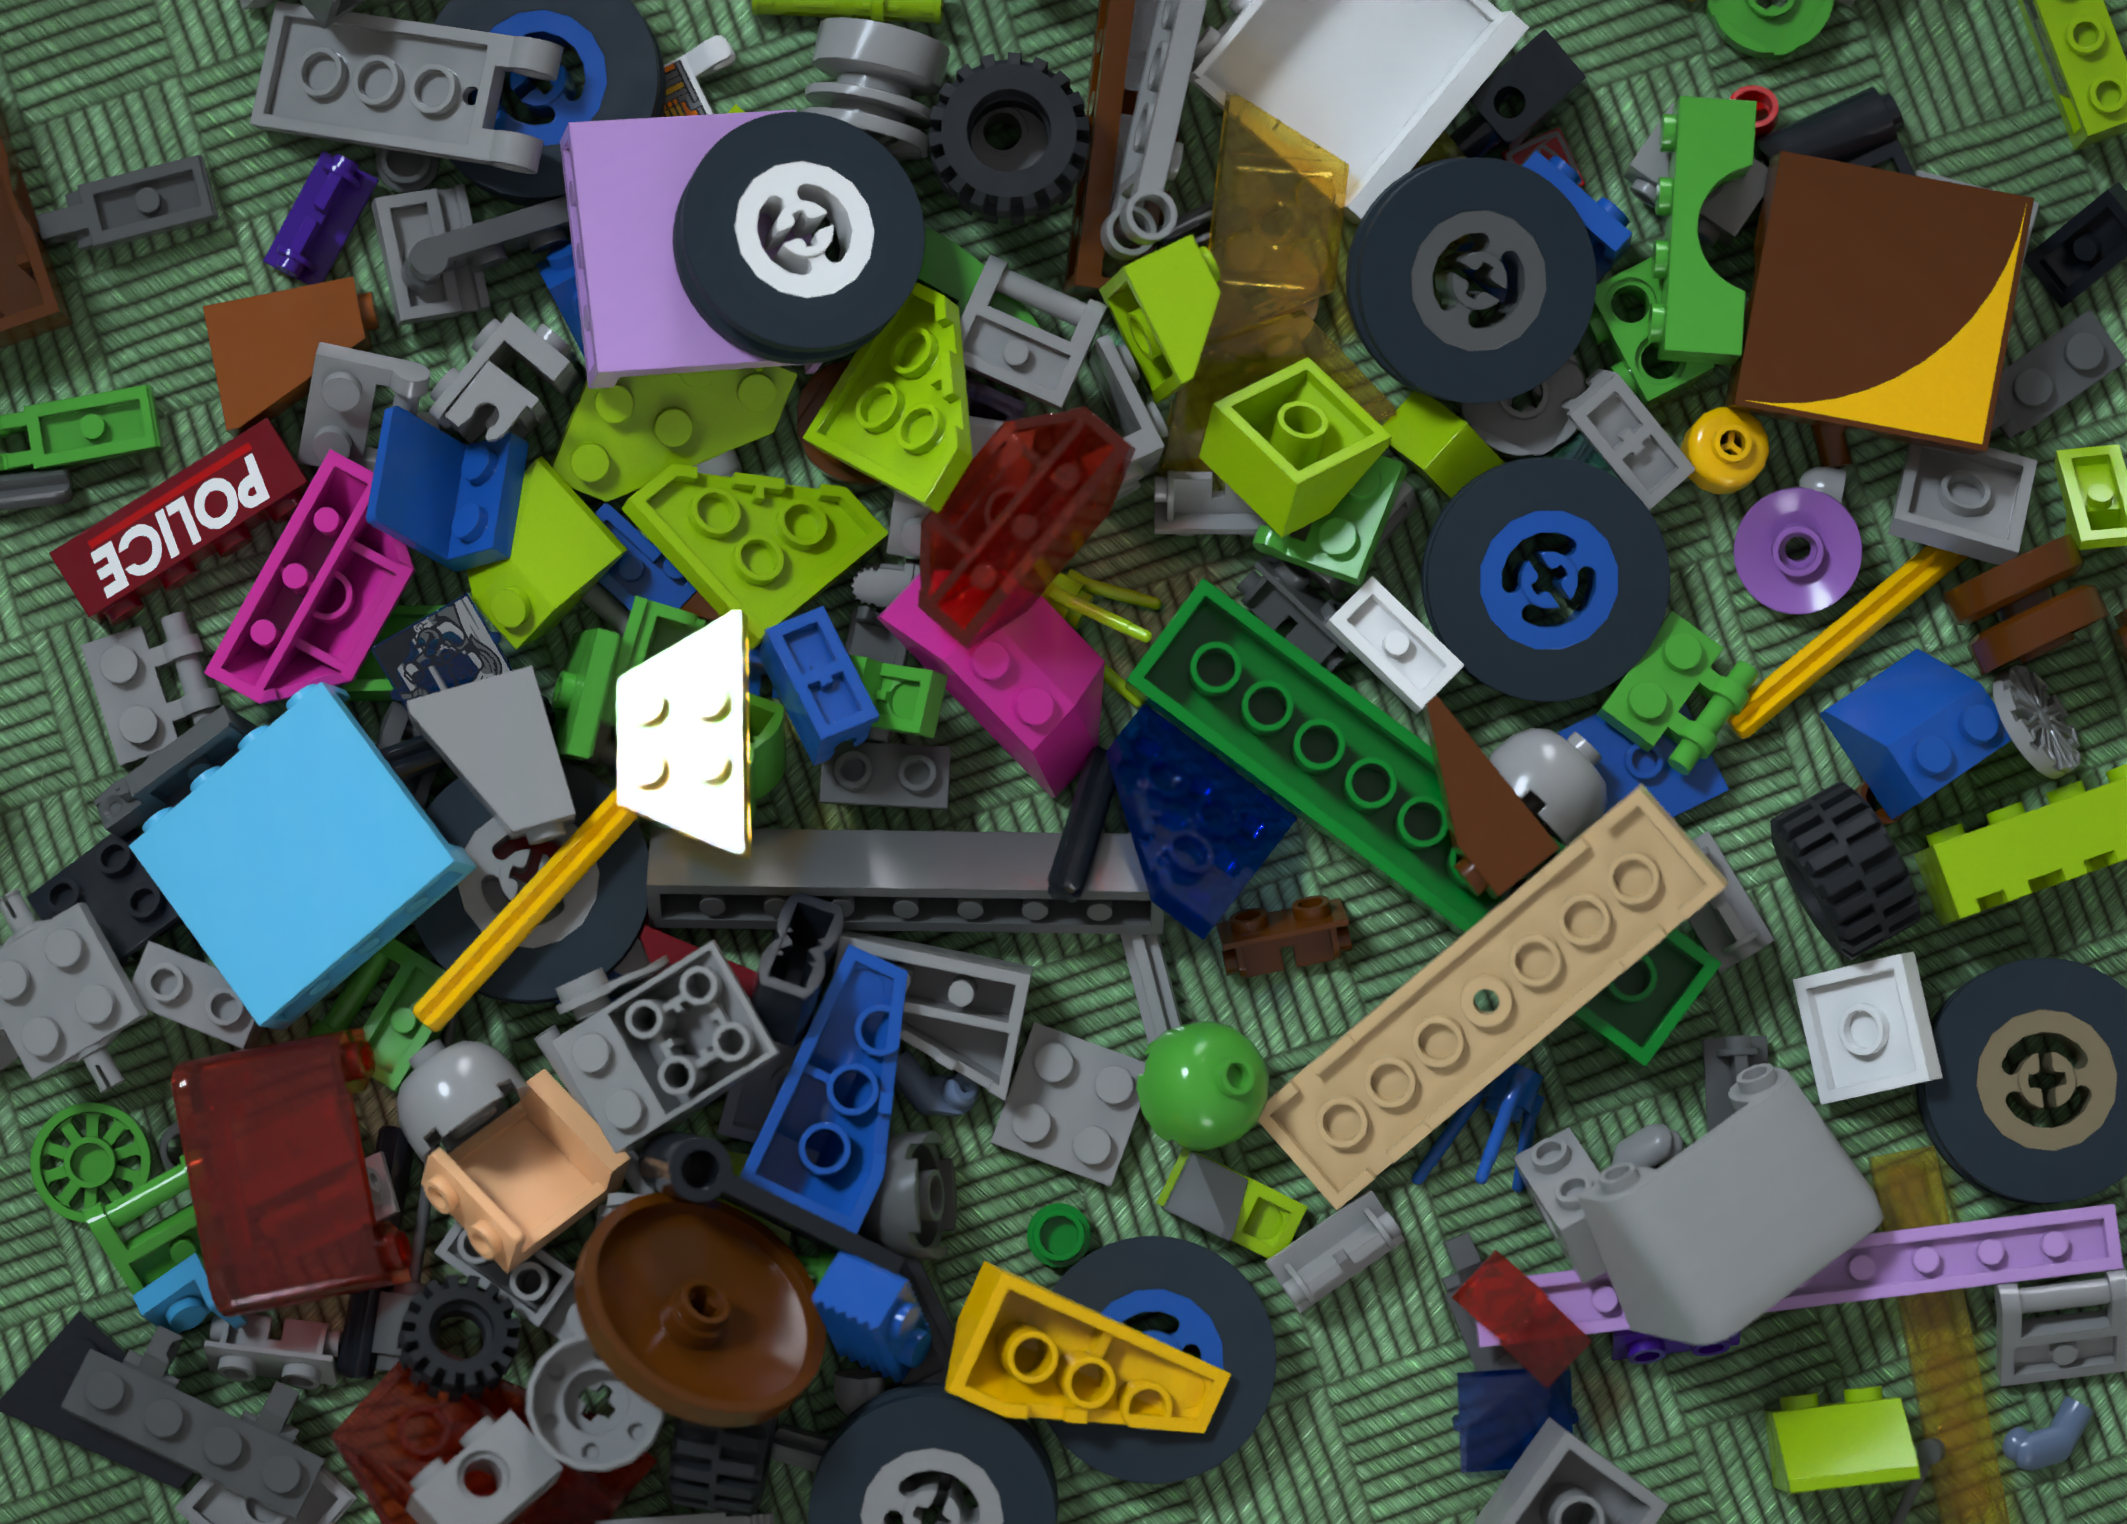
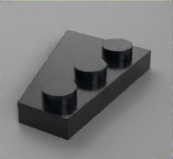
(44, 1385)

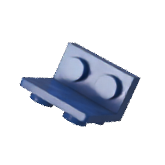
(446, 495)

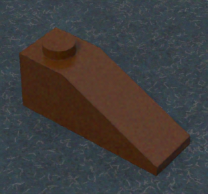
(1484, 815)

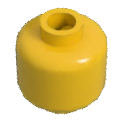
(1713, 467)

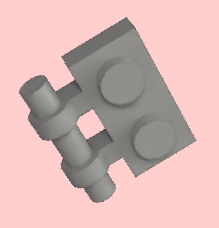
(132, 689)

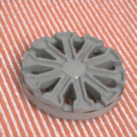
(2036, 722)

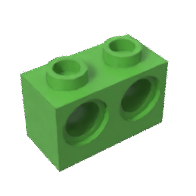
(1630, 340)

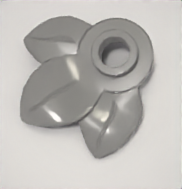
(592, 991)

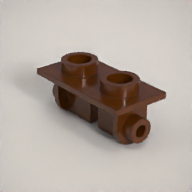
(1312, 927)

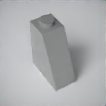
(501, 750)

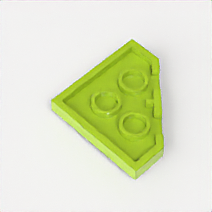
(904, 404)
(648, 422)
(754, 539)

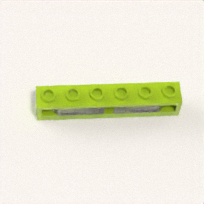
(2081, 66)

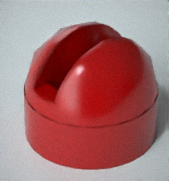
(1766, 106)

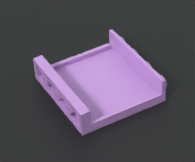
(621, 212)

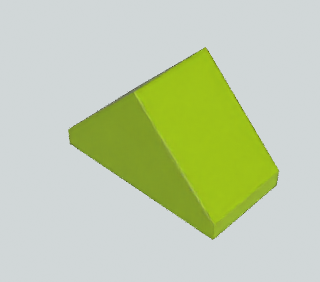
(1438, 444)

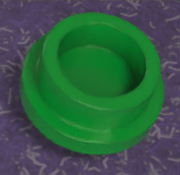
(1058, 1235)

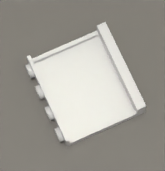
(1358, 74)

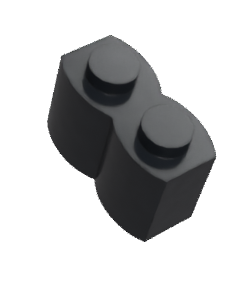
(797, 966)

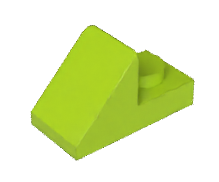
(2094, 495)

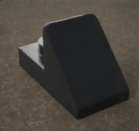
(2083, 247)

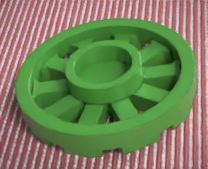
(89, 1159)

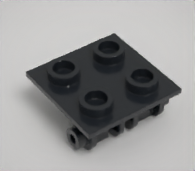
(117, 893)

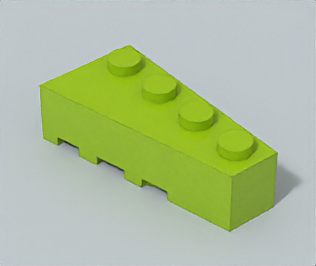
(2026, 849)

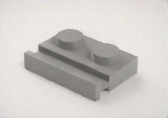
(402, 223)

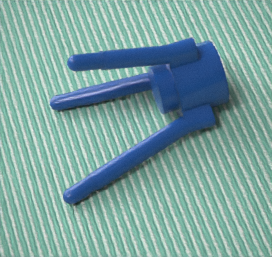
(1508, 1098)

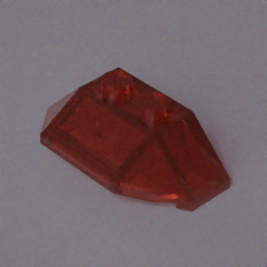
(1018, 519)

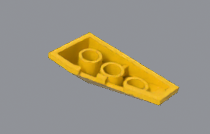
(1056, 1359)

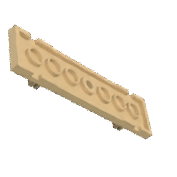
(1543, 958)

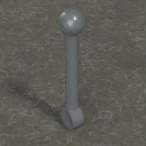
(1929, 1452)

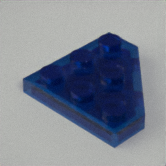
(1191, 820)

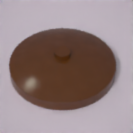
(699, 1310)

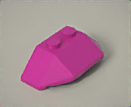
(317, 594)
(1026, 684)

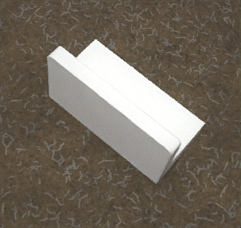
(1394, 645)

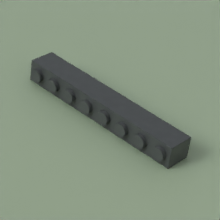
(897, 882)

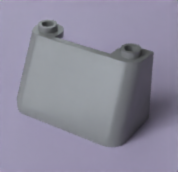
(1730, 1216)

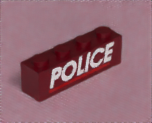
(182, 523)

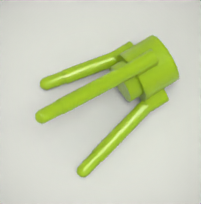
(1070, 599)

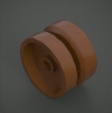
(2026, 605)

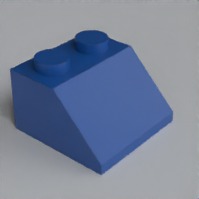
(1915, 729)

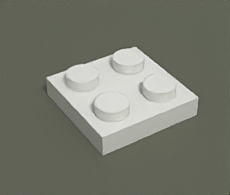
(1867, 1028)

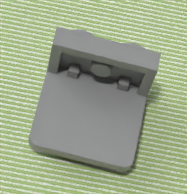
(502, 345)
(1139, 422)

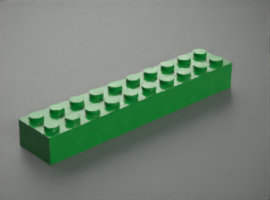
(1367, 790)

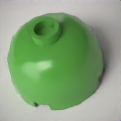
(1202, 1085)

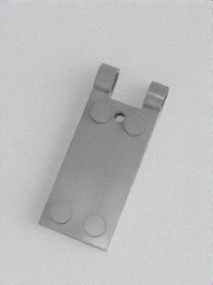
(398, 85)
(1151, 144)

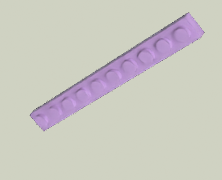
(1900, 1264)

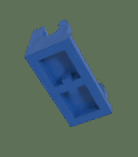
(817, 683)

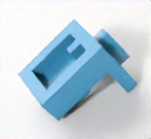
(181, 1298)

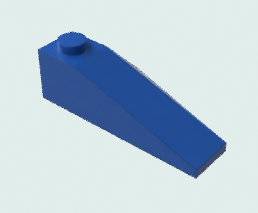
(835, 1107)

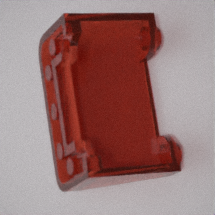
(284, 1174)

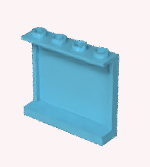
(298, 857)

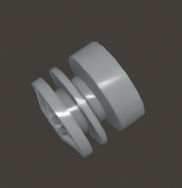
(876, 77)
(558, 1411)

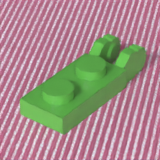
(84, 429)

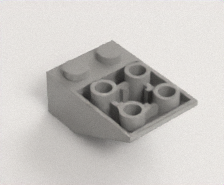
(666, 1049)

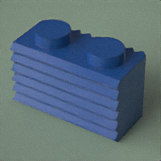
(872, 1316)

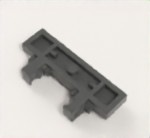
(146, 1409)

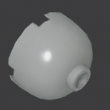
(1554, 780)
(454, 1093)

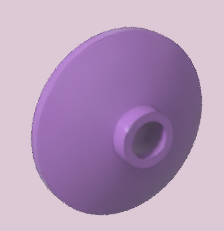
(1793, 583)

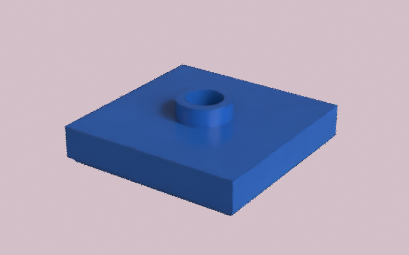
(1628, 765)

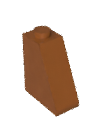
(270, 341)

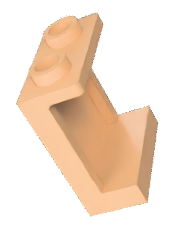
(526, 1174)

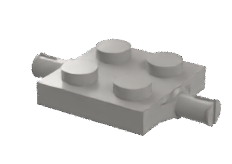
(63, 992)

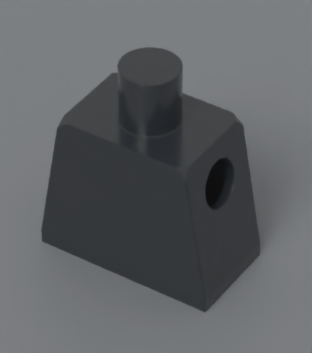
(1540, 76)

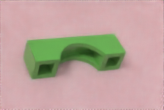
(1698, 309)

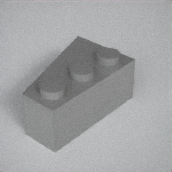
(956, 1005)

